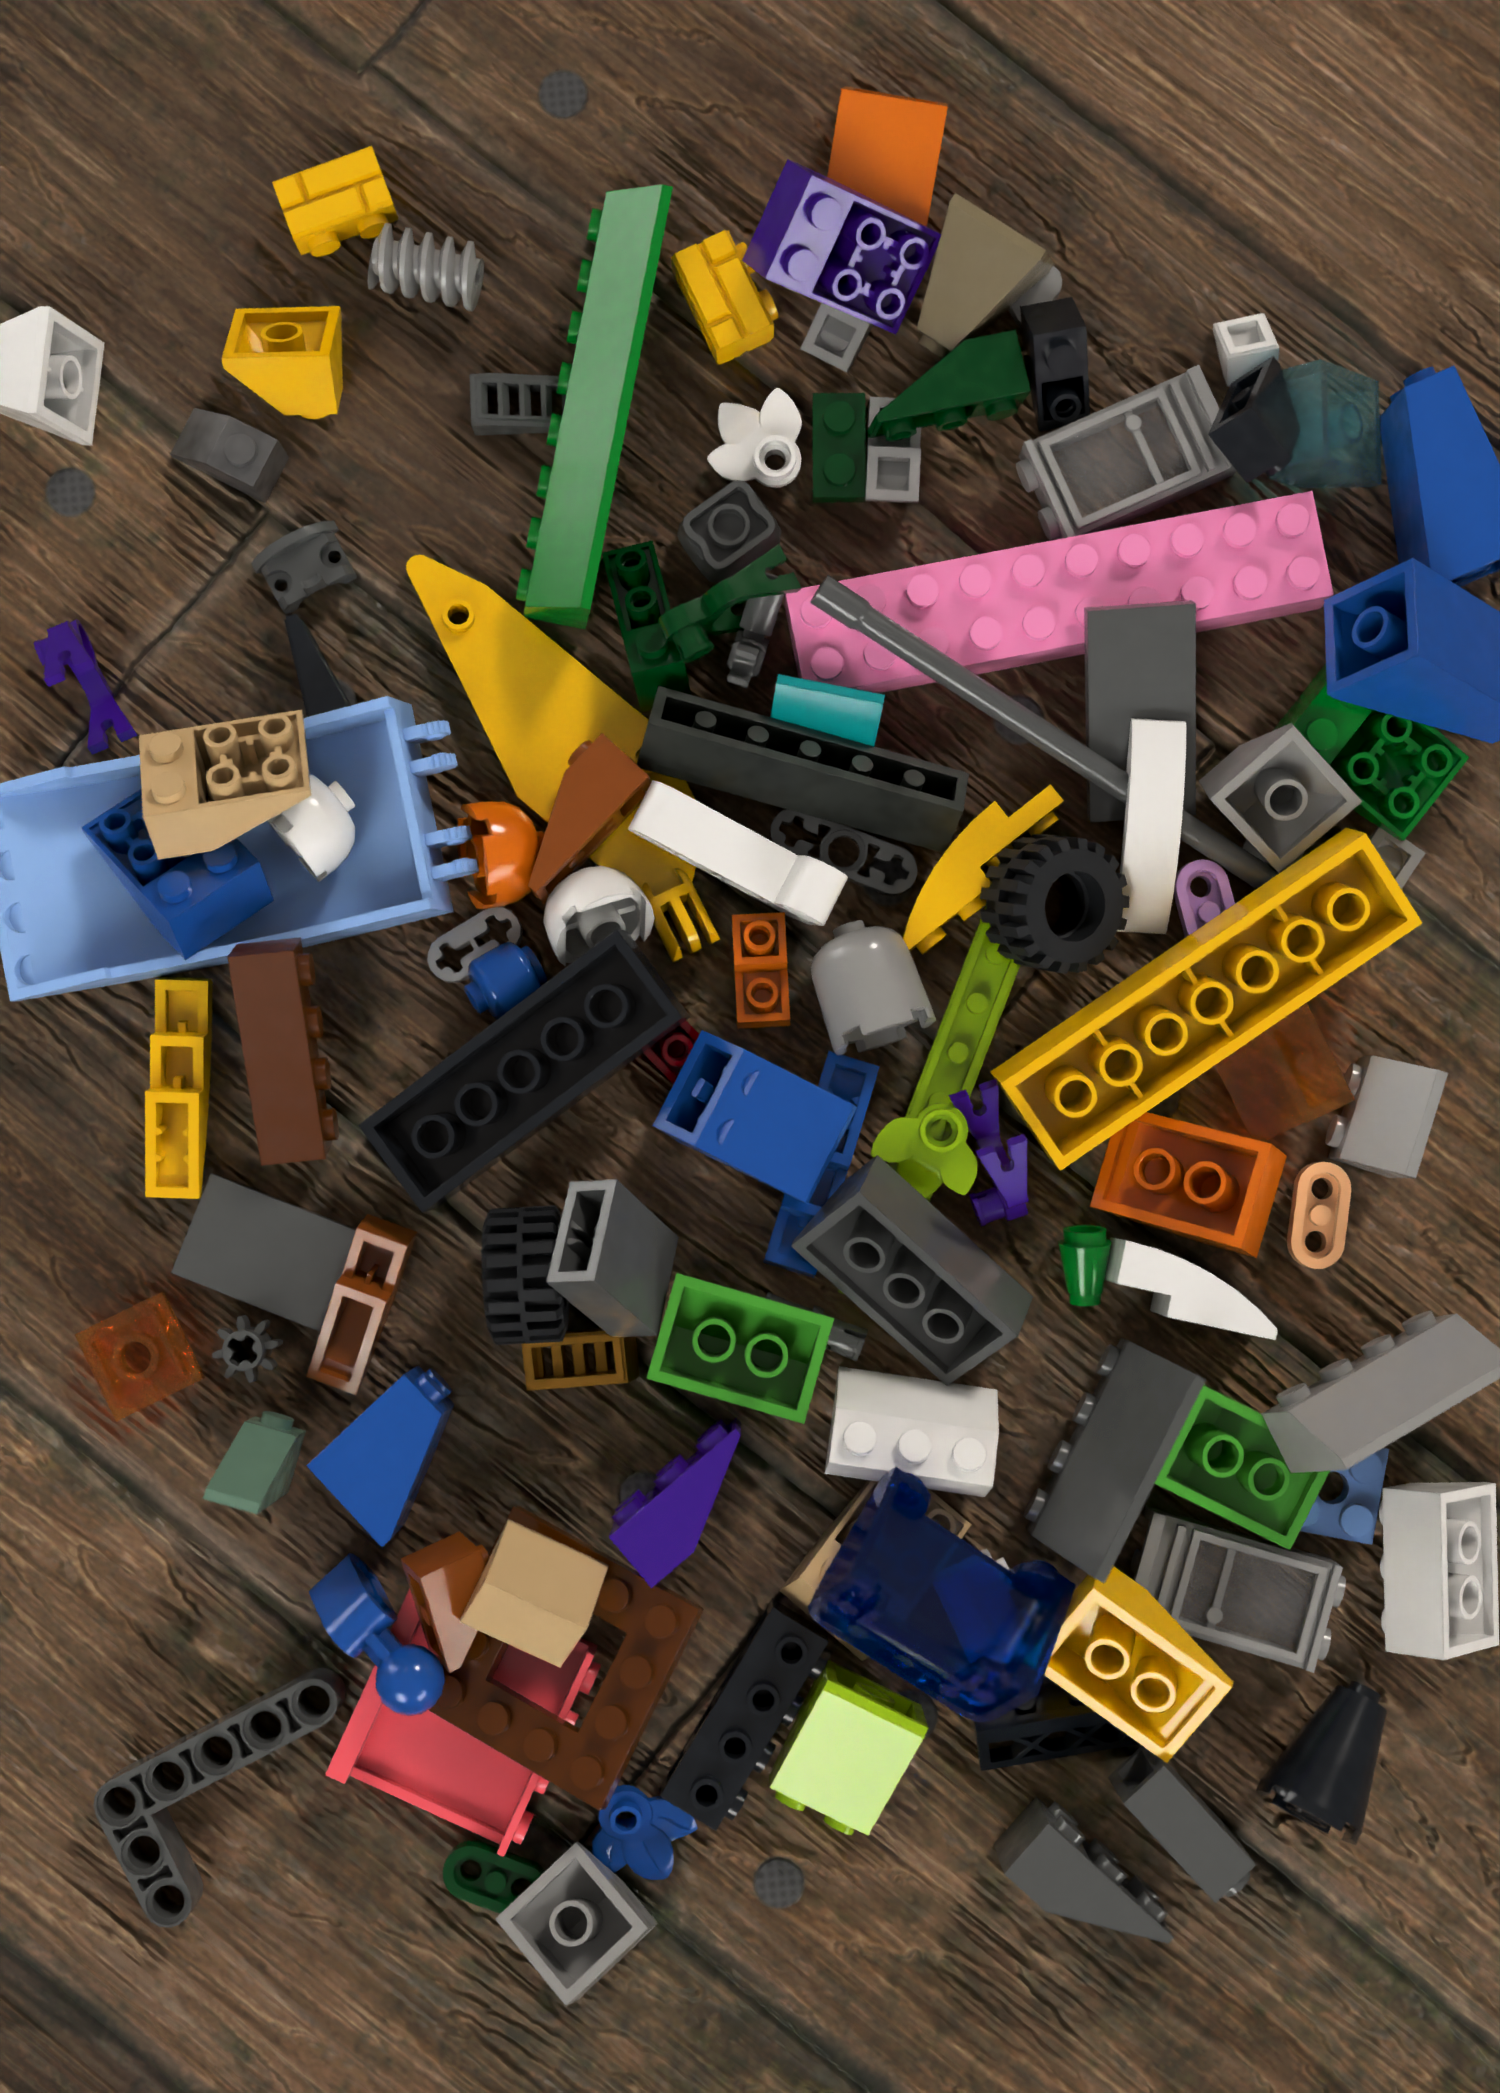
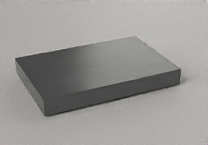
(264, 1251)

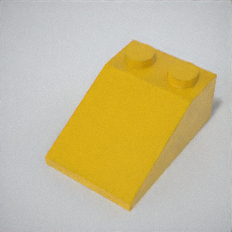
(1135, 1664)

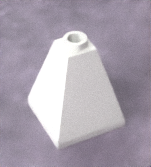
(50, 373)

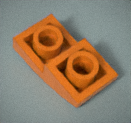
(761, 970)

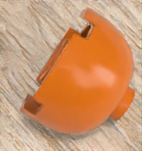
(504, 849)

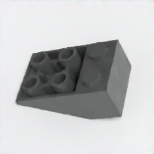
(1077, 1879)

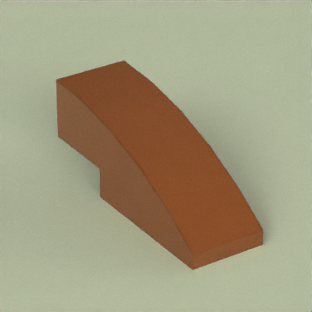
(361, 1303)

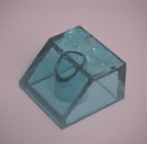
(1337, 428)

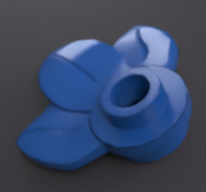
(643, 1839)

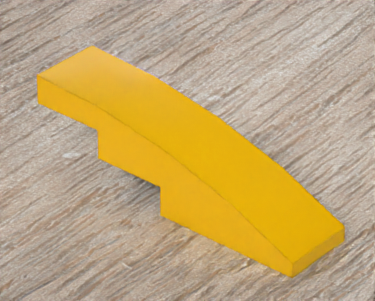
(178, 1088)

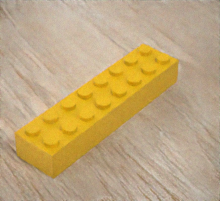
(1207, 996)

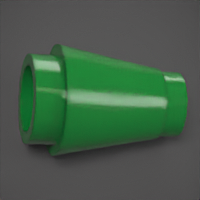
(1084, 1262)

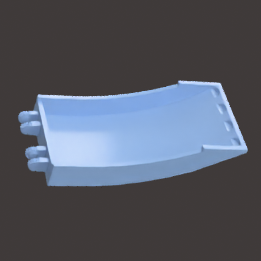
(79, 929)

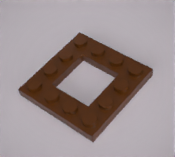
(591, 1758)

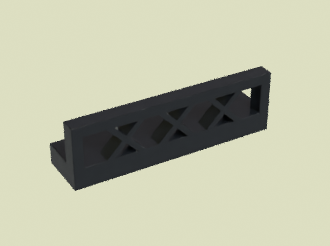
(1036, 1719)

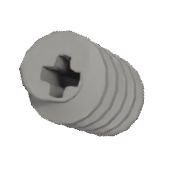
(426, 268)

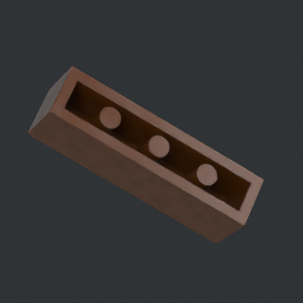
(282, 1050)

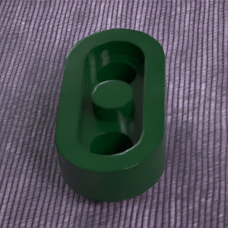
(494, 1885)

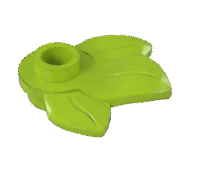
(926, 1160)

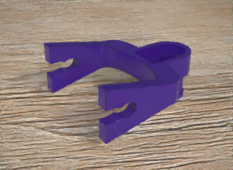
(71, 645)
(1009, 1178)

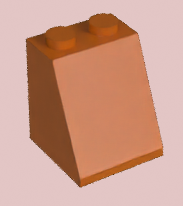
(888, 148)

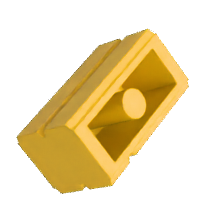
(336, 202)
(724, 296)

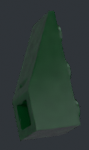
(971, 381)
(639, 602)

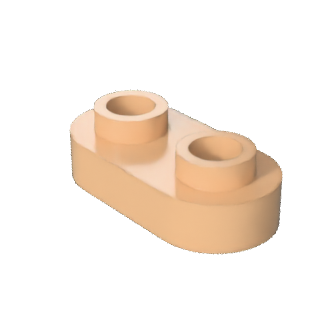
(1324, 1215)

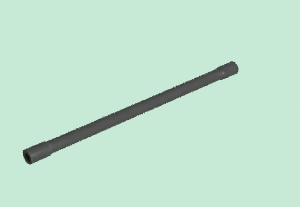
(859, 615)

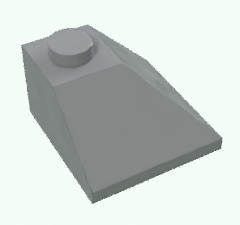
(1279, 794)

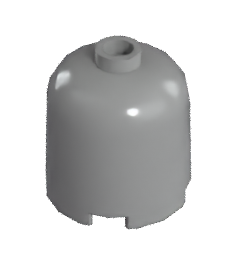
(868, 987)

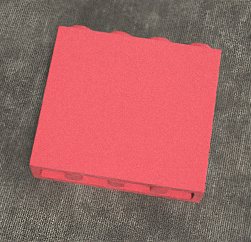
(445, 1767)

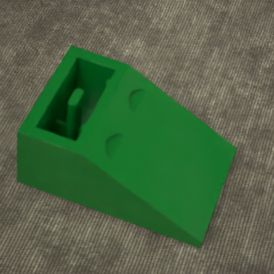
(1384, 759)

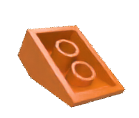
(1190, 1181)

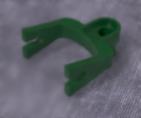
(711, 613)

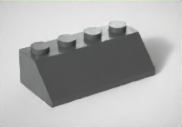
(913, 1272)

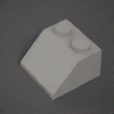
(1388, 1119)
(576, 1922)

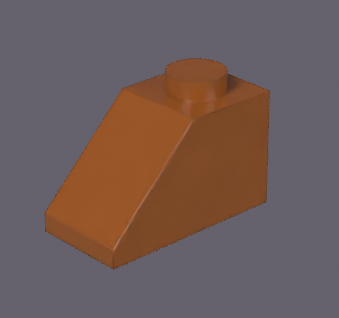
(441, 1586)

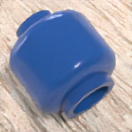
(503, 978)

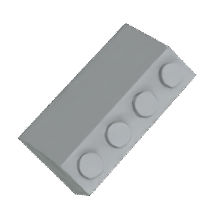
(1382, 1393)

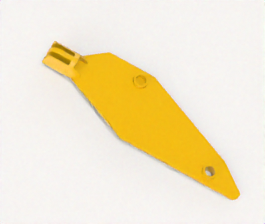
(537, 712)

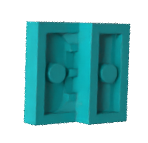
(828, 708)

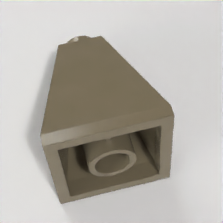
(975, 276)

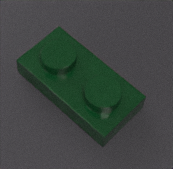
(838, 448)

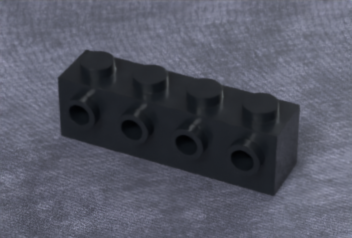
(745, 1714)

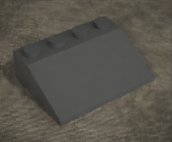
(1111, 1456)

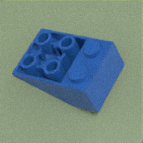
(185, 896)
(754, 1116)

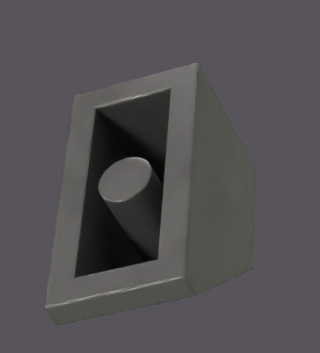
(231, 452)

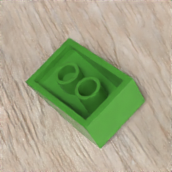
(1237, 1471)

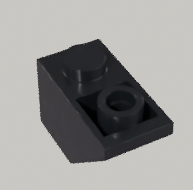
(1056, 362)

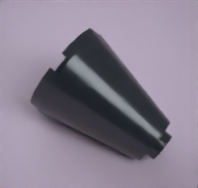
(1331, 1763)

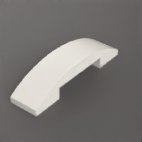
(1152, 821)

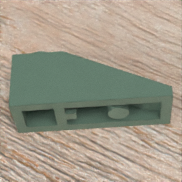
(257, 1464)

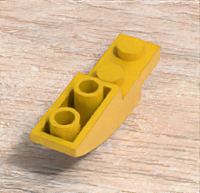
(958, 876)

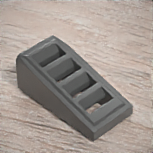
(502, 384)

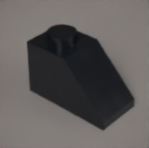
(1257, 422)

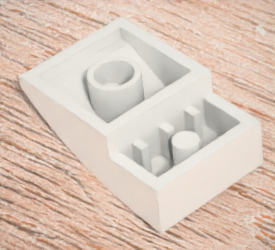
(1185, 1290)

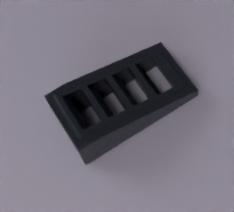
(316, 679)

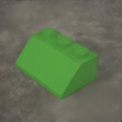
(740, 1348)

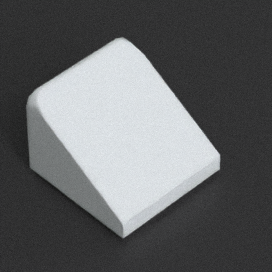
(1244, 345)

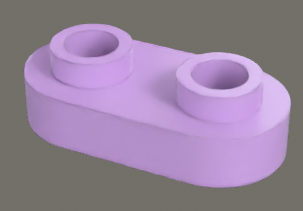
(1195, 910)

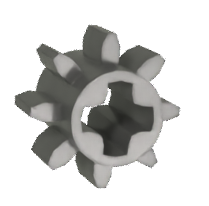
(232, 1349)

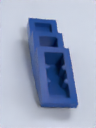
(854, 1083)

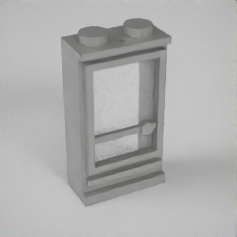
(1125, 458)
(1240, 1588)

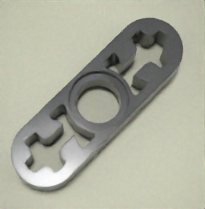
(884, 855)

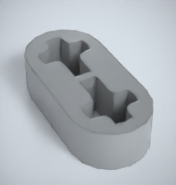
(467, 934)

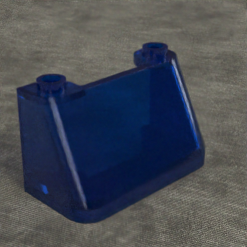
(941, 1606)

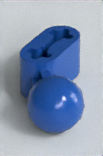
(359, 1619)

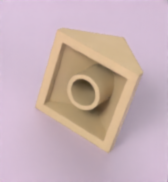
(535, 1594)

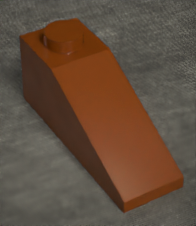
(590, 805)

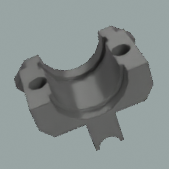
(303, 563)

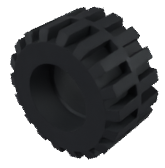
(1089, 911)
(514, 1276)

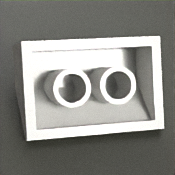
(917, 1425)
(1439, 1568)

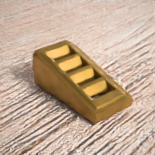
(624, 1355)

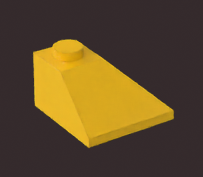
(289, 357)

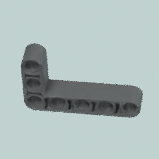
(200, 1768)

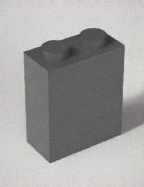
(613, 1258)
(1182, 1824)

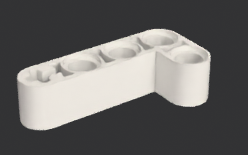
(737, 855)

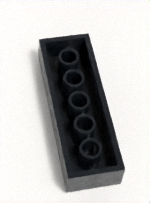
(524, 1070)

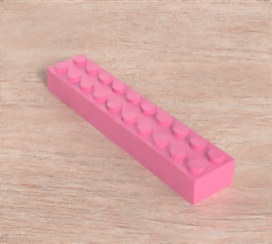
(1031, 598)

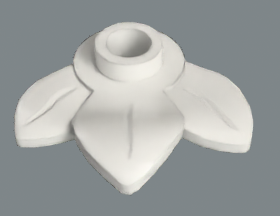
(755, 436)

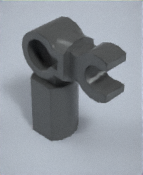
(750, 645)

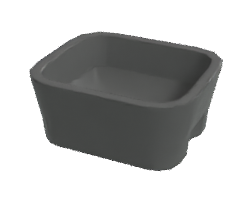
(728, 531)

